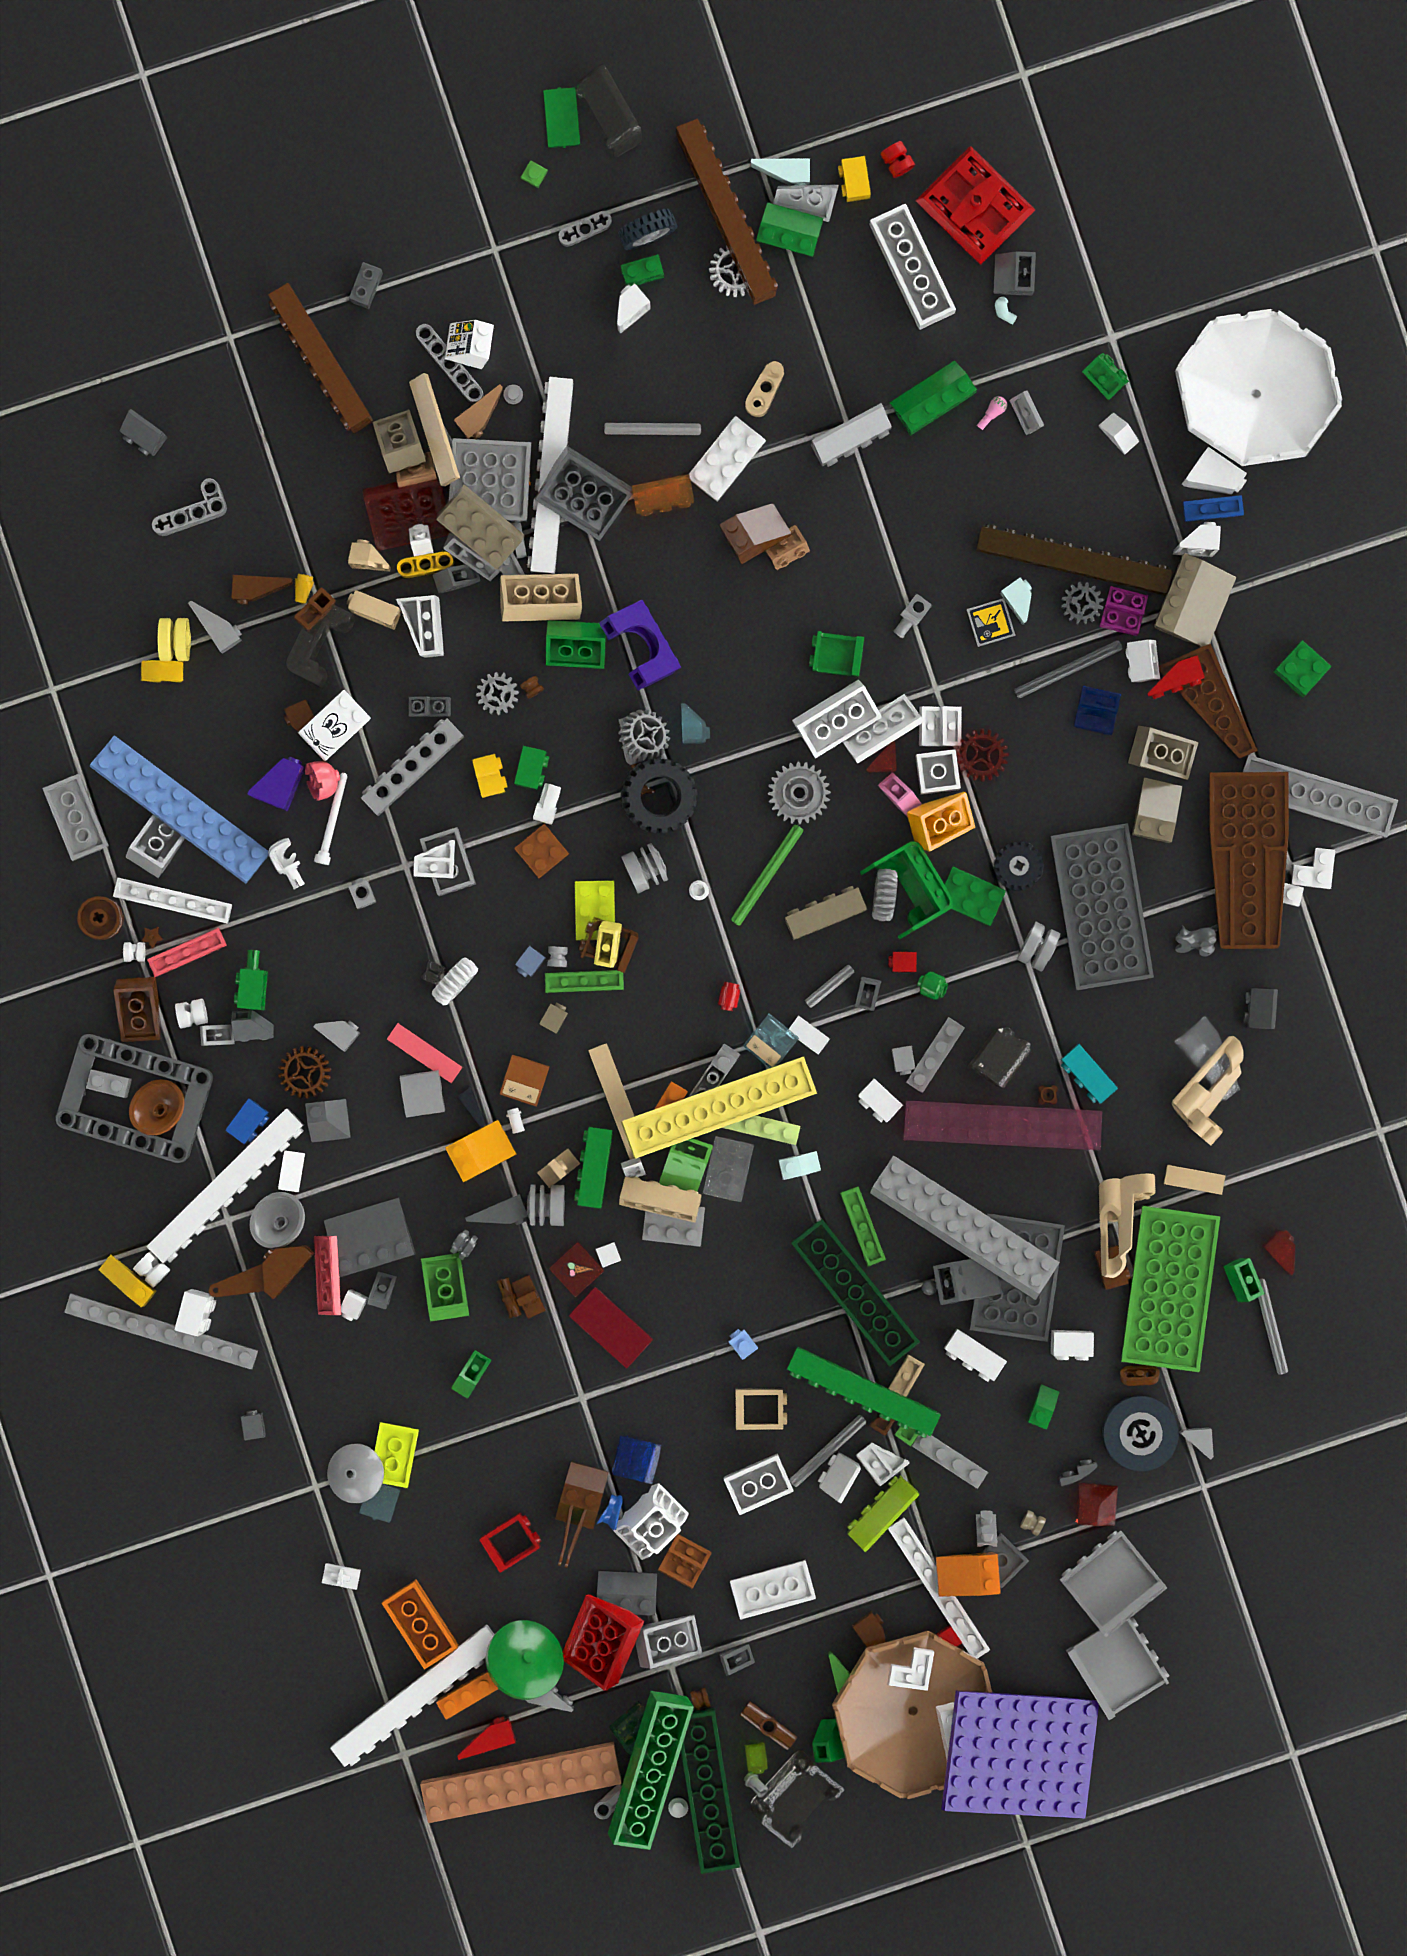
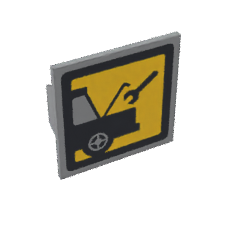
(990, 622)

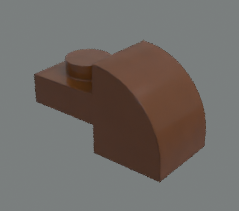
(315, 610)

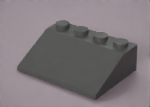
(583, 493)
(370, 1237)

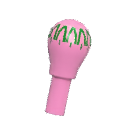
(996, 407)

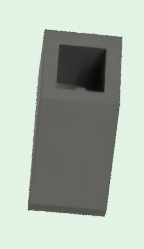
(250, 1026)

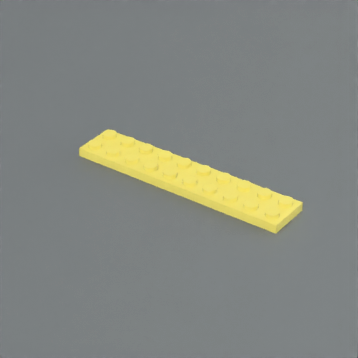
(718, 1107)

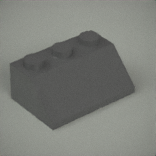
(629, 1590)

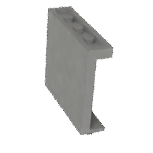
(1112, 1583)
(1118, 1667)

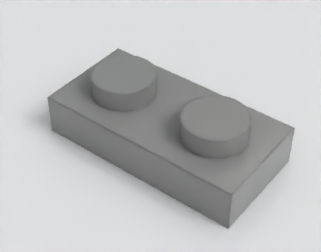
(1026, 412)

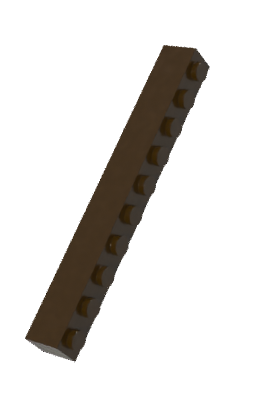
(1074, 560)

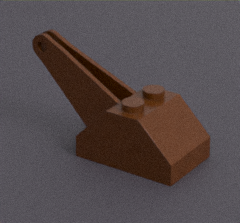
(271, 1276)
(580, 1501)

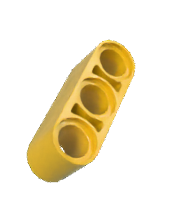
(415, 562)

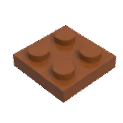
(541, 851)

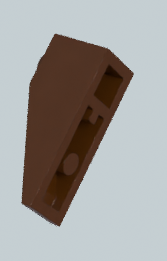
(256, 587)
(298, 715)
(870, 1629)

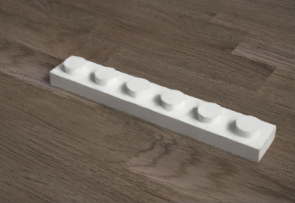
(172, 900)

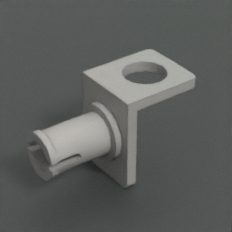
(910, 616)

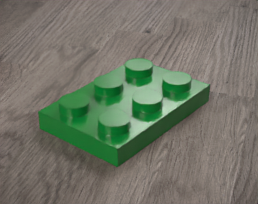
(974, 896)

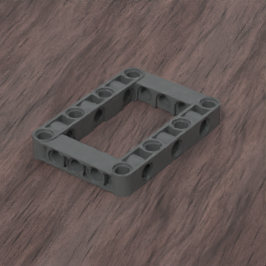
(147, 1061)

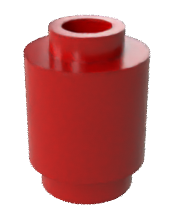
(729, 996)

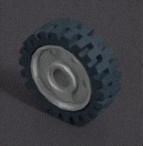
(647, 229)

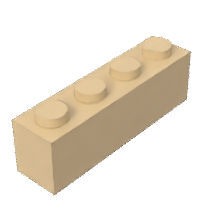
(660, 1199)

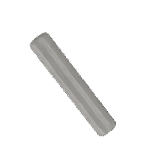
(829, 986)

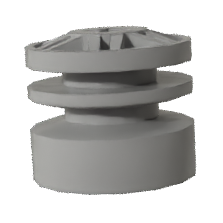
(645, 868)
(546, 1205)

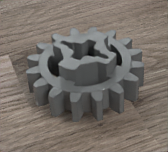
(1091, 605)

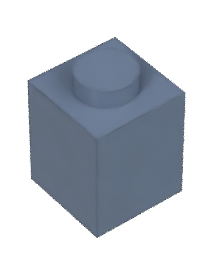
(529, 962)

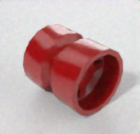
(894, 153)

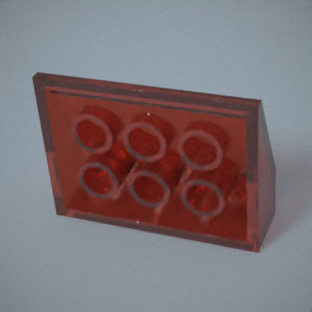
(397, 509)

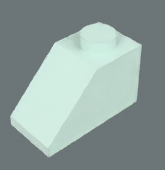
(1018, 598)

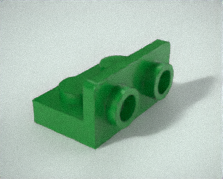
(1106, 375)

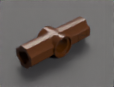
(758, 1717)

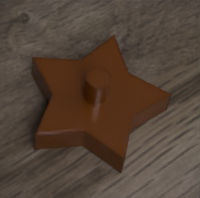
(152, 936)

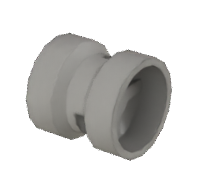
(557, 956)

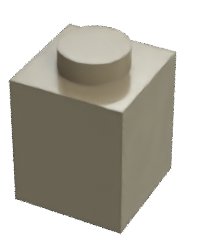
(554, 1017)

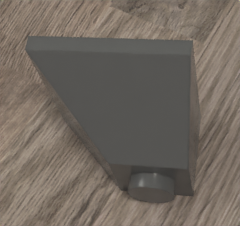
(328, 1120)

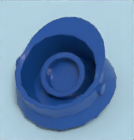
(612, 1512)

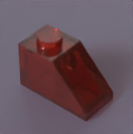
(1282, 1250)

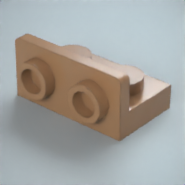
(788, 549)

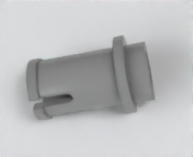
(751, 1780)

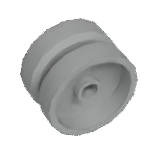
(1041, 948)

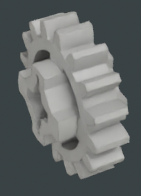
(489, 698)

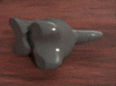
(1200, 939)

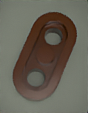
(1139, 1375)

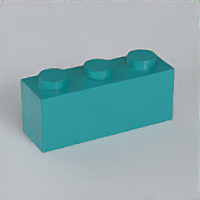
(1088, 1074)

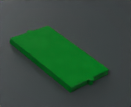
(561, 117)

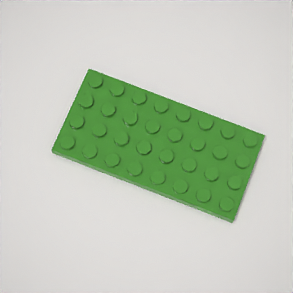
(1170, 1289)

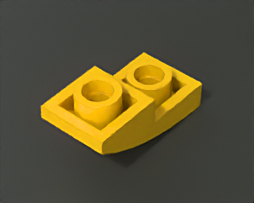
(161, 671)

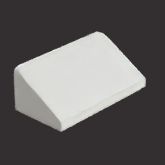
(291, 1171)

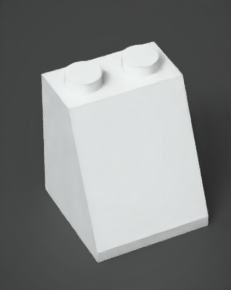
(1215, 474)

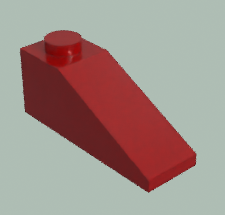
(494, 1736)

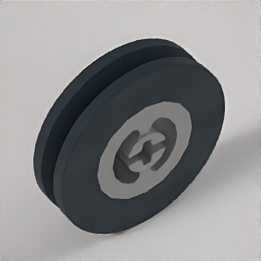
(1159, 1420)

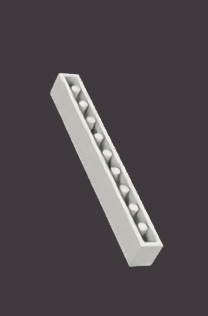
(554, 442)
(225, 1185)
(413, 1697)

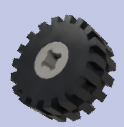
(1009, 870)

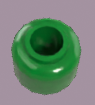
(932, 985)

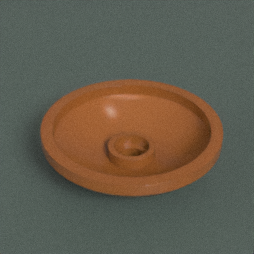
(151, 1101)

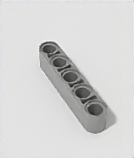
(452, 373)

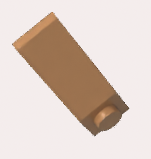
(475, 418)

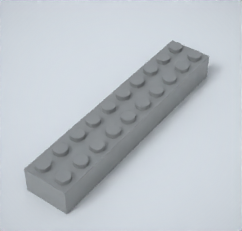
(964, 1227)

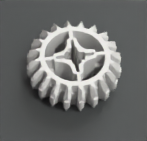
(726, 270)
(454, 981)

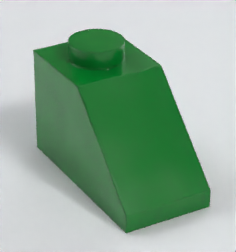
(471, 1374)
(1043, 1407)

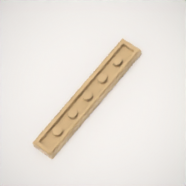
(434, 429)
(613, 1089)

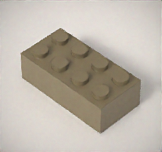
(480, 527)
(825, 913)

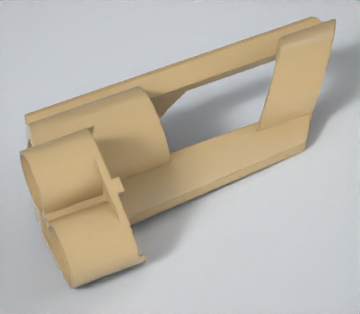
(1196, 1103)
(1115, 1205)

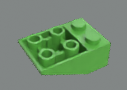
(686, 1164)

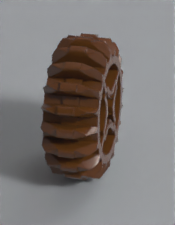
(320, 1065)

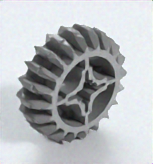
(652, 747)
(884, 894)

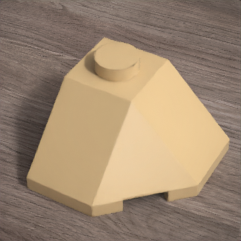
(366, 557)

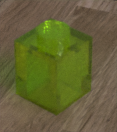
(756, 1758)

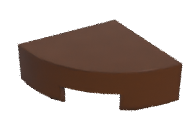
(881, 1425)

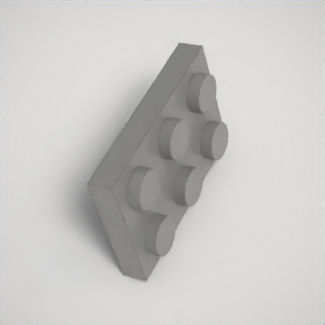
(673, 1230)

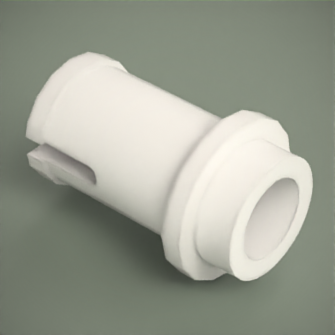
(515, 1120)

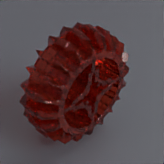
(976, 747)

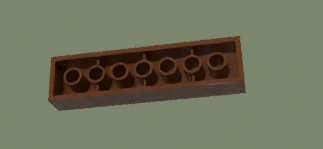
(317, 353)

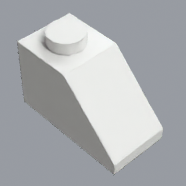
(353, 1304)

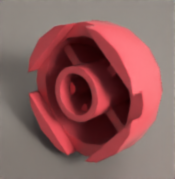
(322, 779)

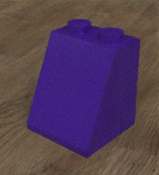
(279, 784)

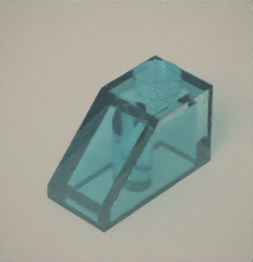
(693, 727)

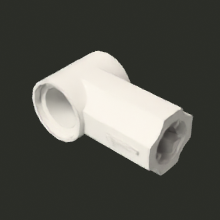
(546, 809)

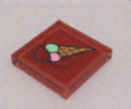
(576, 1269)

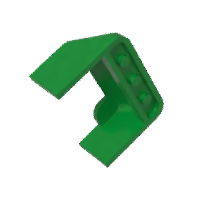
(919, 882)

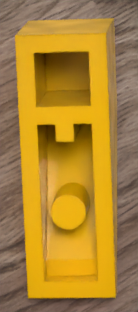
(127, 1281)

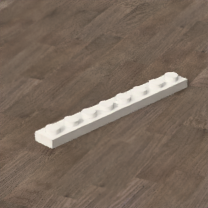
(928, 1574)

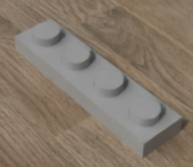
(935, 1055)
(950, 1459)

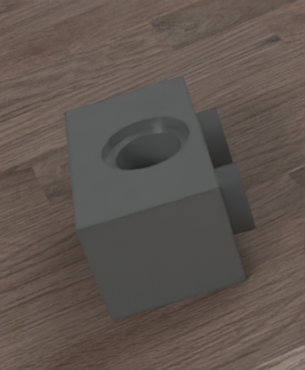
(365, 285)

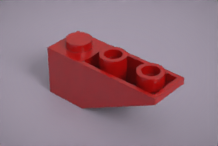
(1183, 673)

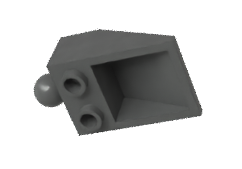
(967, 1280)

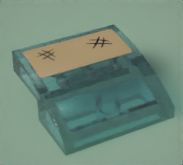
(771, 1041)

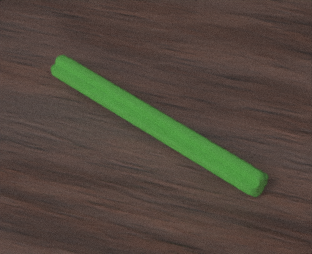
(767, 874)

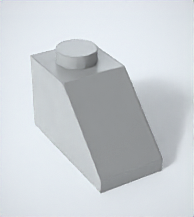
(339, 1032)

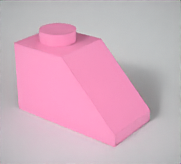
(899, 793)

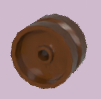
(89, 914)

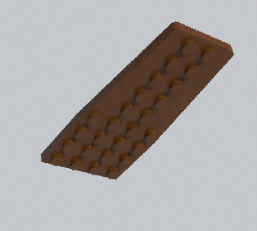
(1249, 855)

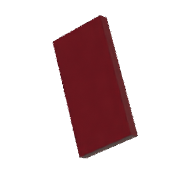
(611, 1327)

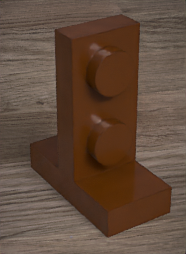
(528, 1296)

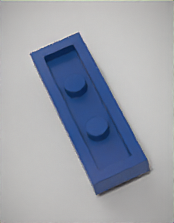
(1213, 508)

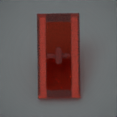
(885, 761)

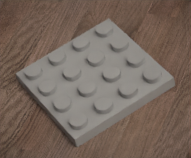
(495, 473)

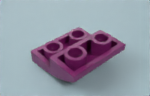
(1123, 611)

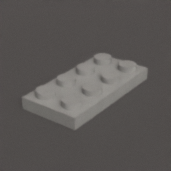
(75, 817)

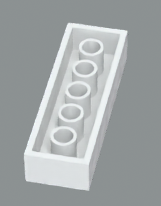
(912, 266)

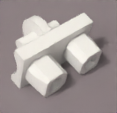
(341, 1576)

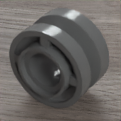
(464, 1244)

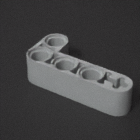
(188, 511)

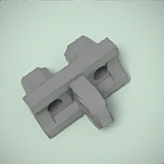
(986, 1529)

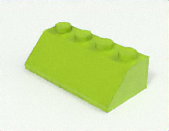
(882, 1513)

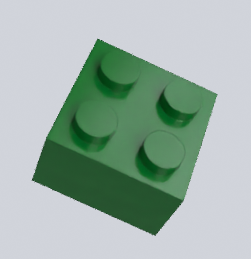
(1302, 668)

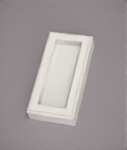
(809, 1035)

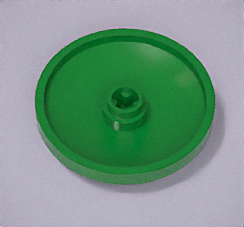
(524, 1660)

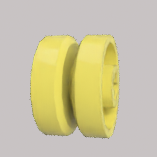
(174, 639)

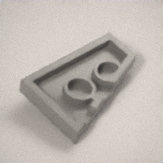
(810, 199)

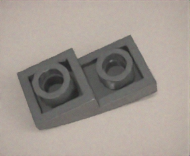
(429, 706)
(1083, 1469)

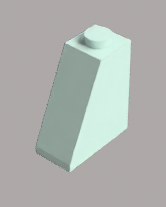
(799, 1165)

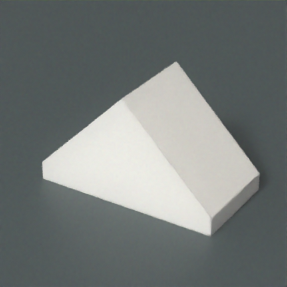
(1119, 433)

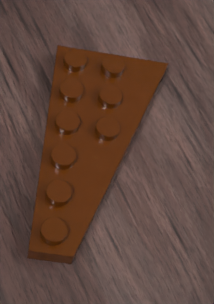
(1215, 702)

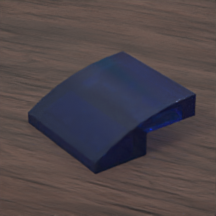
(1097, 710)
(636, 1459)

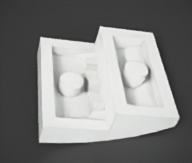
(940, 726)

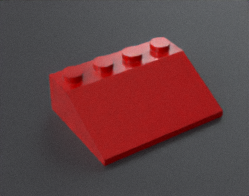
(602, 1641)

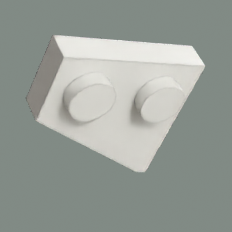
(436, 862)
(881, 1463)

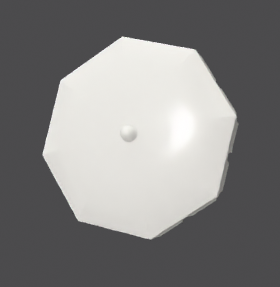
(1258, 387)

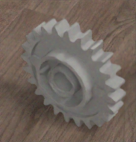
(795, 807)

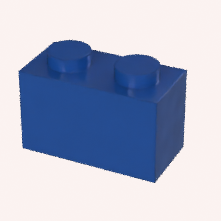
(247, 1121)

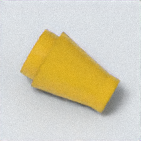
(303, 586)

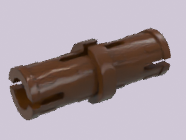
(509, 1297)

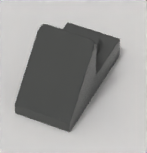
(382, 1290)

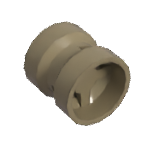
(1032, 1522)

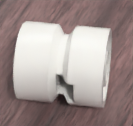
(191, 1013)
(151, 1269)

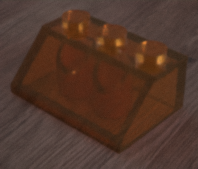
(663, 495)

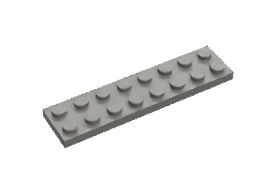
(1332, 799)

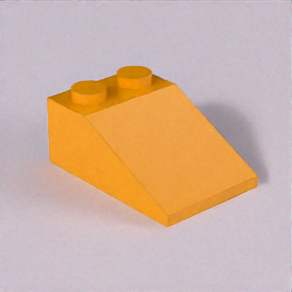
(940, 820)
(480, 1150)

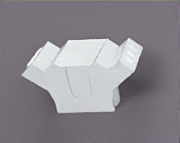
(651, 1522)

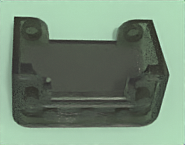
(793, 1796)

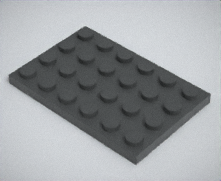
(1014, 1311)

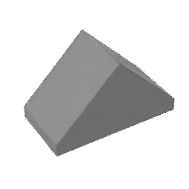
(216, 1035)
(1201, 1439)

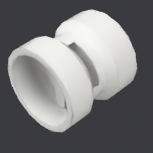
(134, 952)

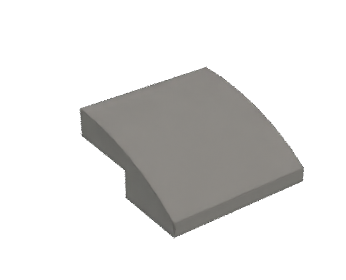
(422, 1093)

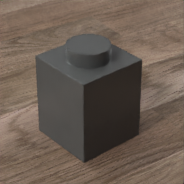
(253, 1425)

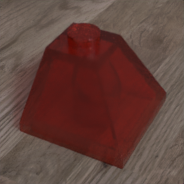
(1096, 1504)

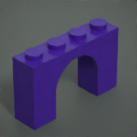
(638, 620)

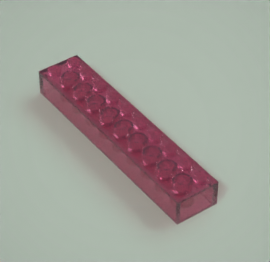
(1002, 1125)

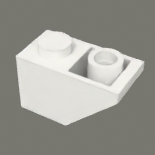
(420, 540)

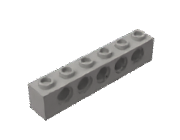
(452, 737)

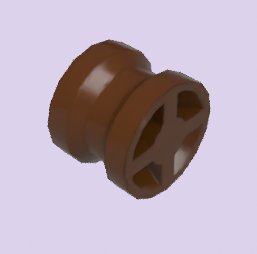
(532, 687)
(700, 1699)

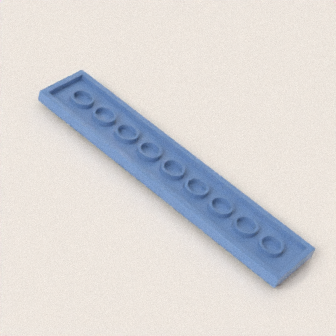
(179, 809)

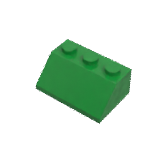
(789, 229)
(575, 644)

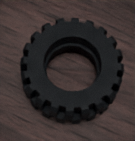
(632, 795)

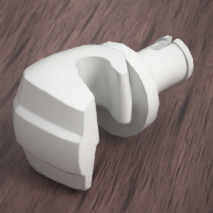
(285, 865)

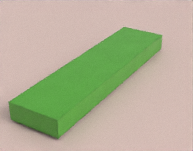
(584, 981)
(862, 1226)

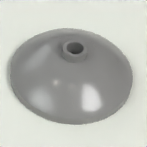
(271, 1214)
(366, 1469)

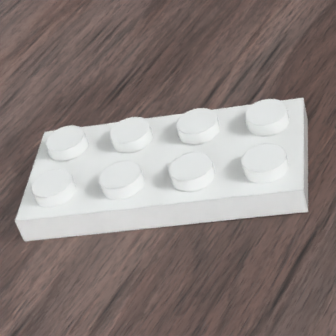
(726, 458)
(896, 720)
(772, 1589)

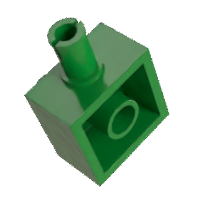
(251, 984)

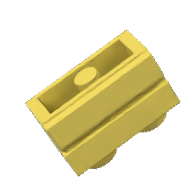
(607, 944)

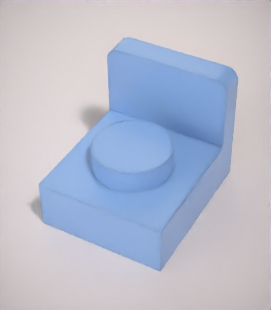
(742, 1343)

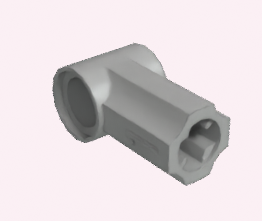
(609, 1800)

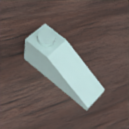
(789, 171)

